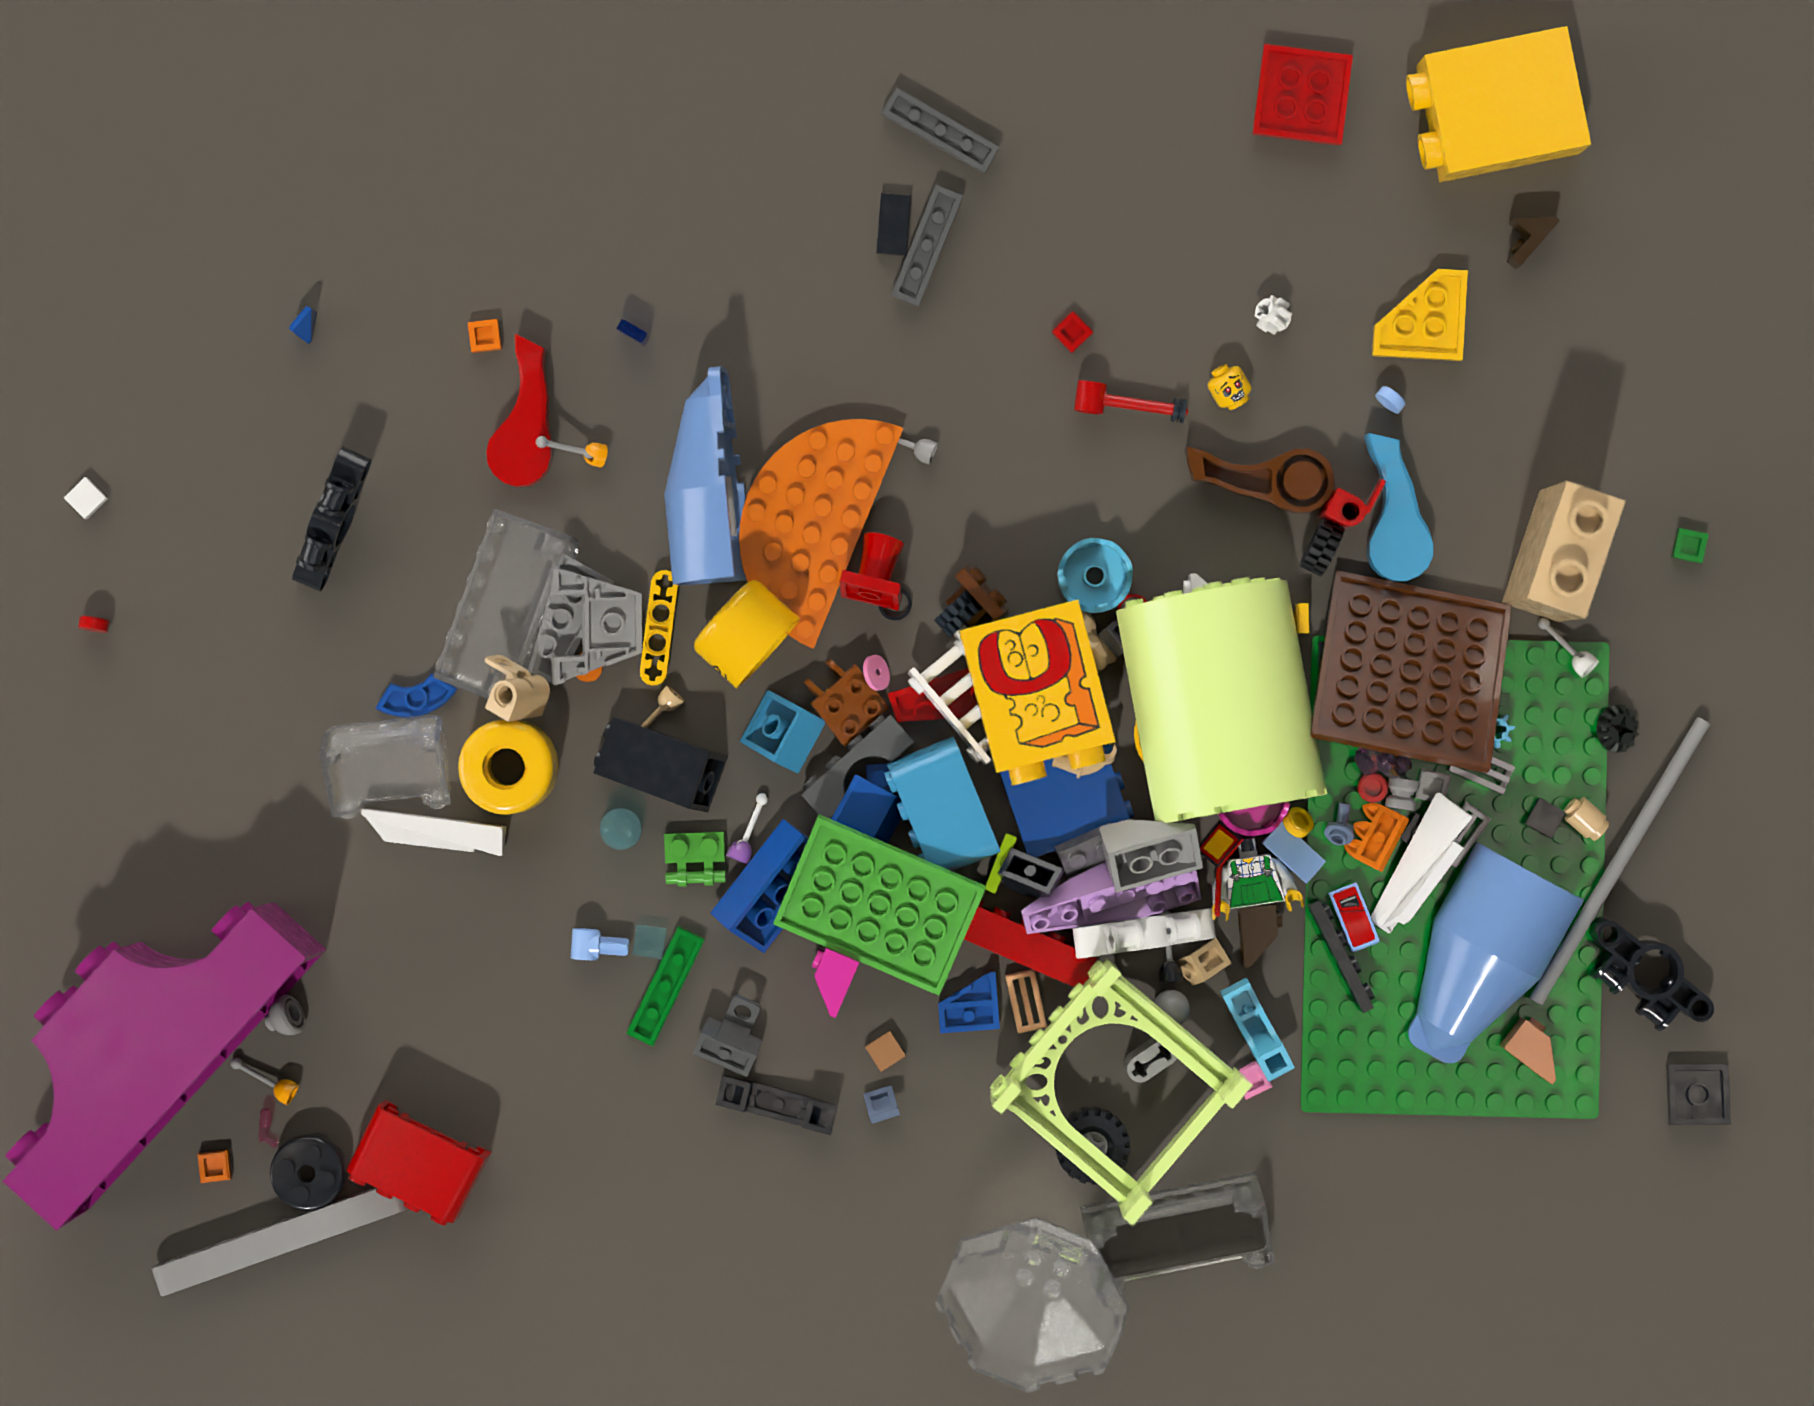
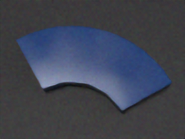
(417, 699)

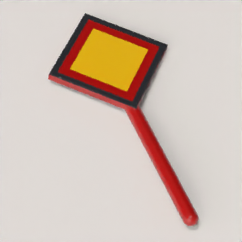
(1217, 849)

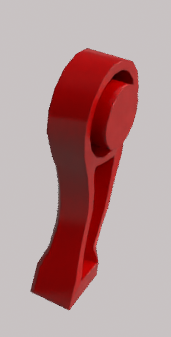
(513, 446)

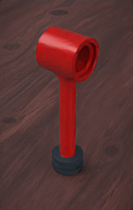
(1093, 397)

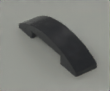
(777, 1104)

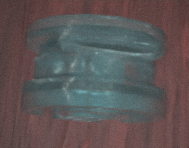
(620, 829)

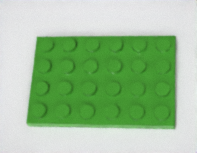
(879, 905)

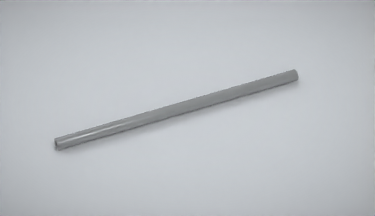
(1619, 861)

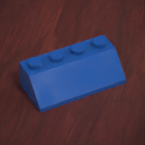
(757, 893)

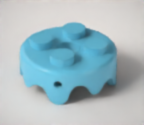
(1110, 560)

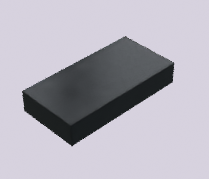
(893, 224)

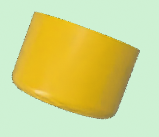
(745, 632)
(539, 761)

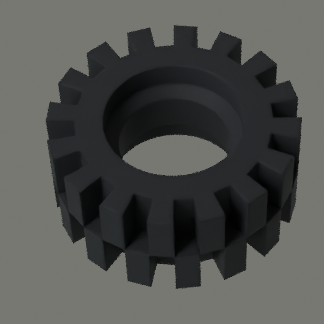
(1322, 547)

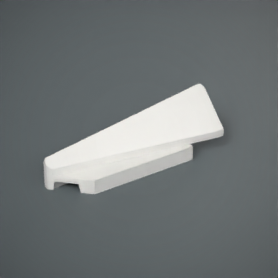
(437, 831)
(1423, 863)

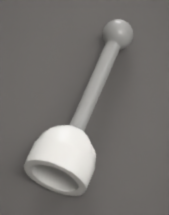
(1582, 662)

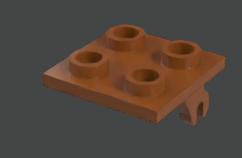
(848, 704)

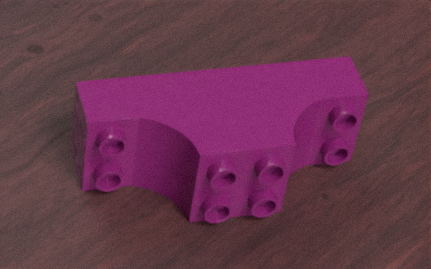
(141, 1045)

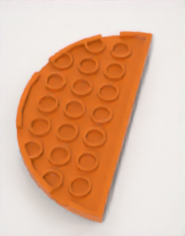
(810, 514)

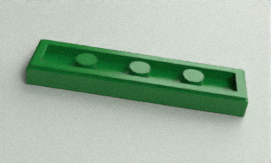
(665, 986)

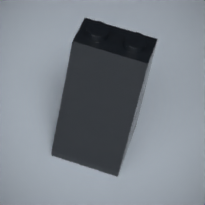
(659, 764)

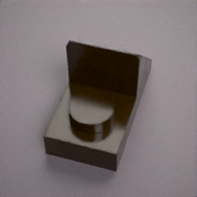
(1534, 232)

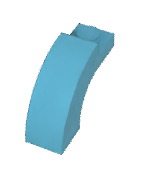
(1257, 1029)

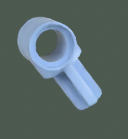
(589, 944)

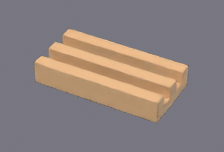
(1020, 976)

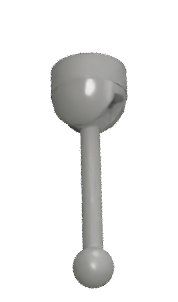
(923, 449)

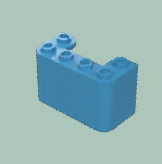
(942, 806)

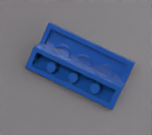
(869, 809)

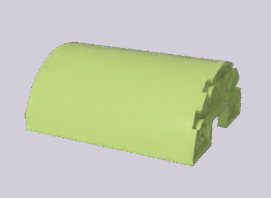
(1220, 699)

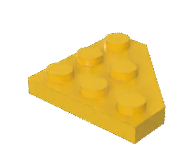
(1426, 321)

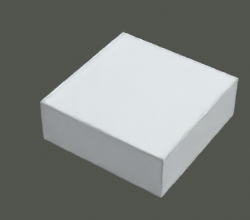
(85, 498)

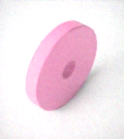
(878, 680)

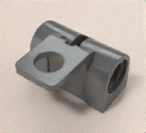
(730, 1041)

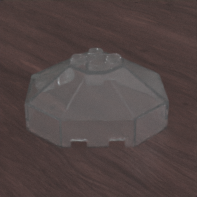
(1033, 1304)

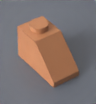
(1531, 1047)

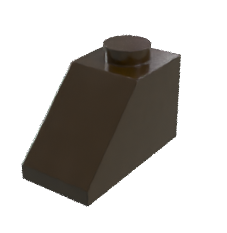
(1257, 930)

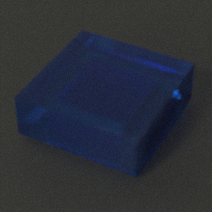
(633, 332)

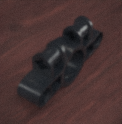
(331, 519)
(1672, 995)

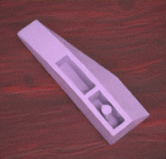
(1093, 900)

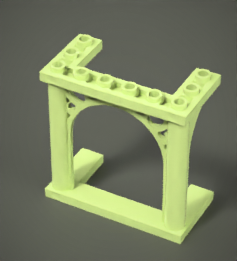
(1013, 1094)

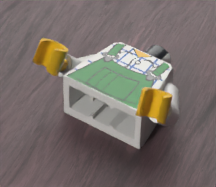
(1255, 881)

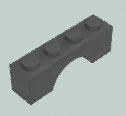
(885, 741)

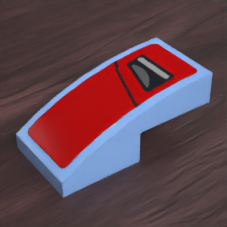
(1354, 917)

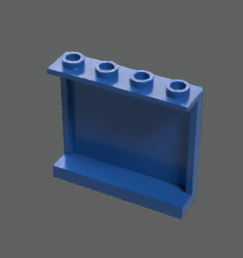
(1065, 806)

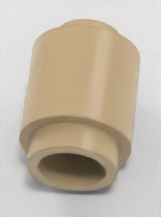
(1586, 818)

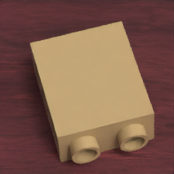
(1563, 552)

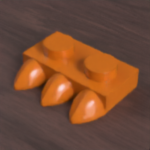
(1378, 836)

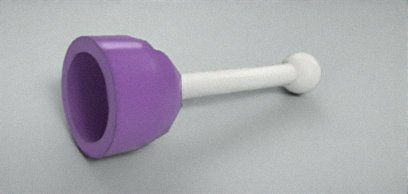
(741, 849)

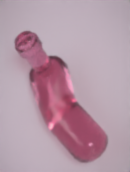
(264, 1126)

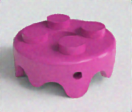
(1255, 820)

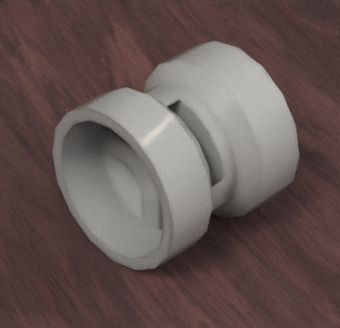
(1401, 794)

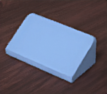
(1294, 853)

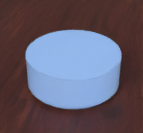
(1390, 399)

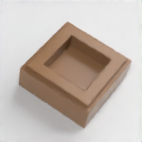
(885, 1051)

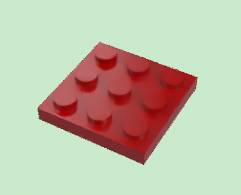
(1302, 94)

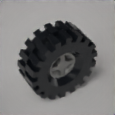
(1102, 1127)

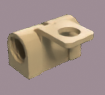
(519, 694)

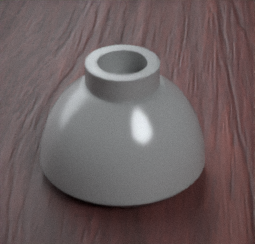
(285, 1016)

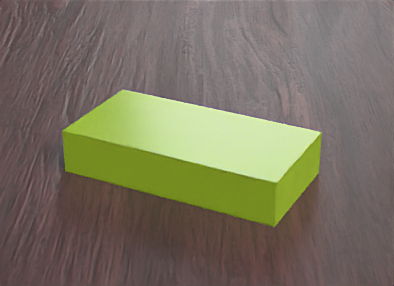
(994, 879)

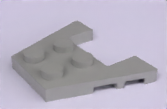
(608, 624)

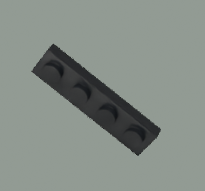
(1347, 965)

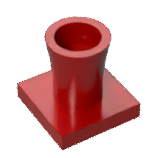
(873, 581)

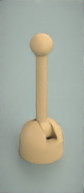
(667, 701)

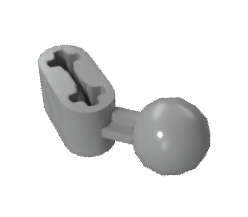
(1148, 1053)

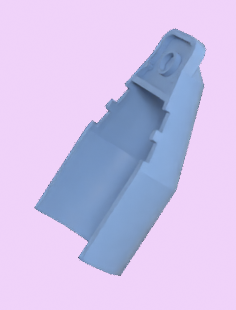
(697, 489)
(1486, 950)

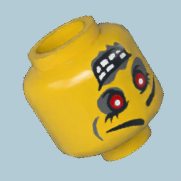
(1229, 386)

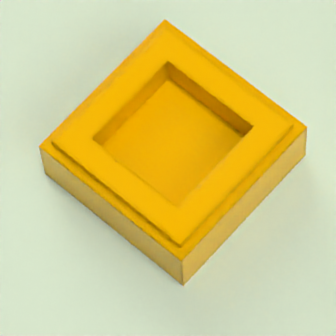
(1301, 617)

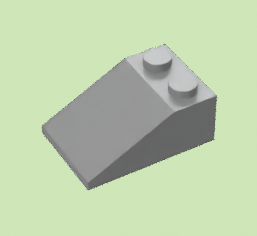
(1148, 851)

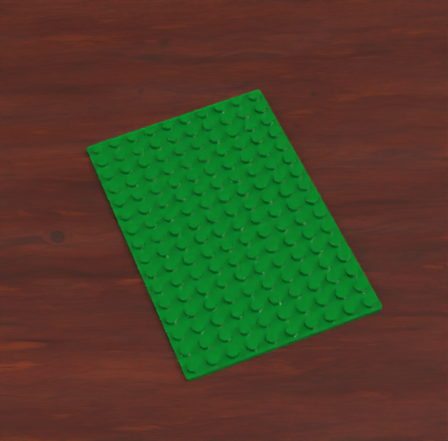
(1366, 1058)

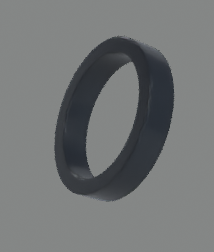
(902, 616)

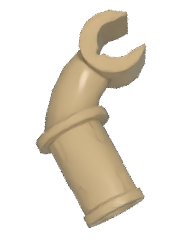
(1062, 763)

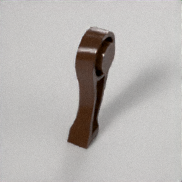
(1291, 482)

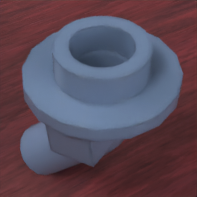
(1340, 832)

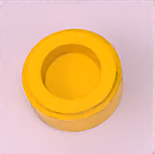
(1298, 822)

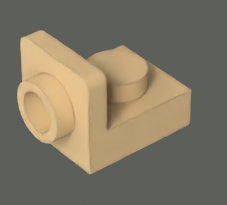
(1204, 962)

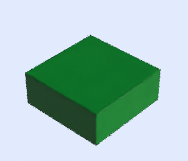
(1689, 545)

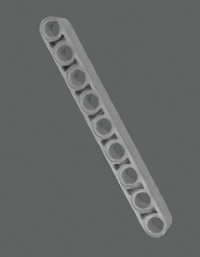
(273, 1240)

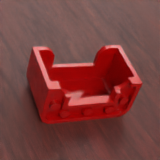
(416, 1164)

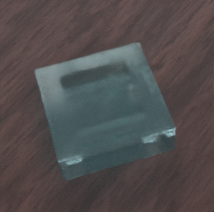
(649, 941)

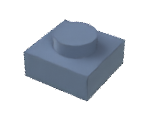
(881, 1104)

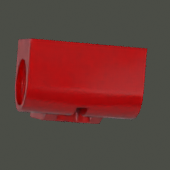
(1333, 506)

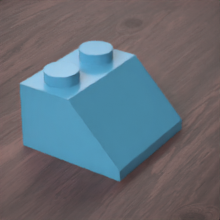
(782, 731)

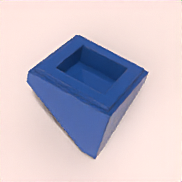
(304, 324)

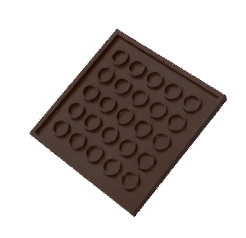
(1411, 671)

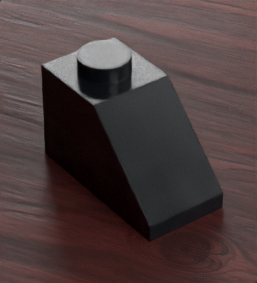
(1029, 874)

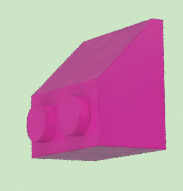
(833, 977)

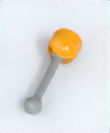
(593, 454)
(283, 1090)

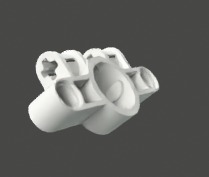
(1143, 933)

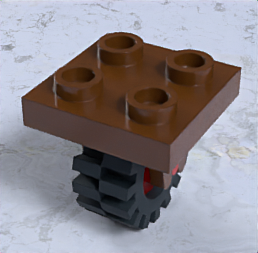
(970, 602)

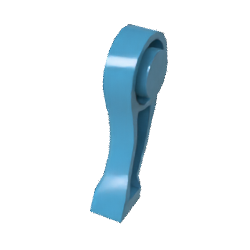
(1400, 539)

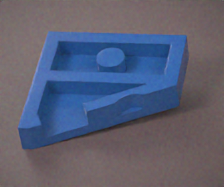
(971, 1007)

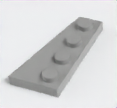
(561, 622)

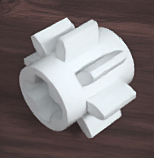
(1273, 314)

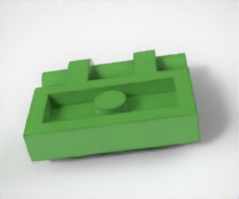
(695, 848)

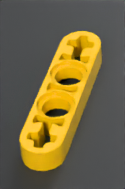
(654, 627)

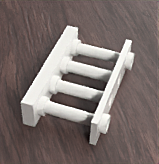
(920, 684)

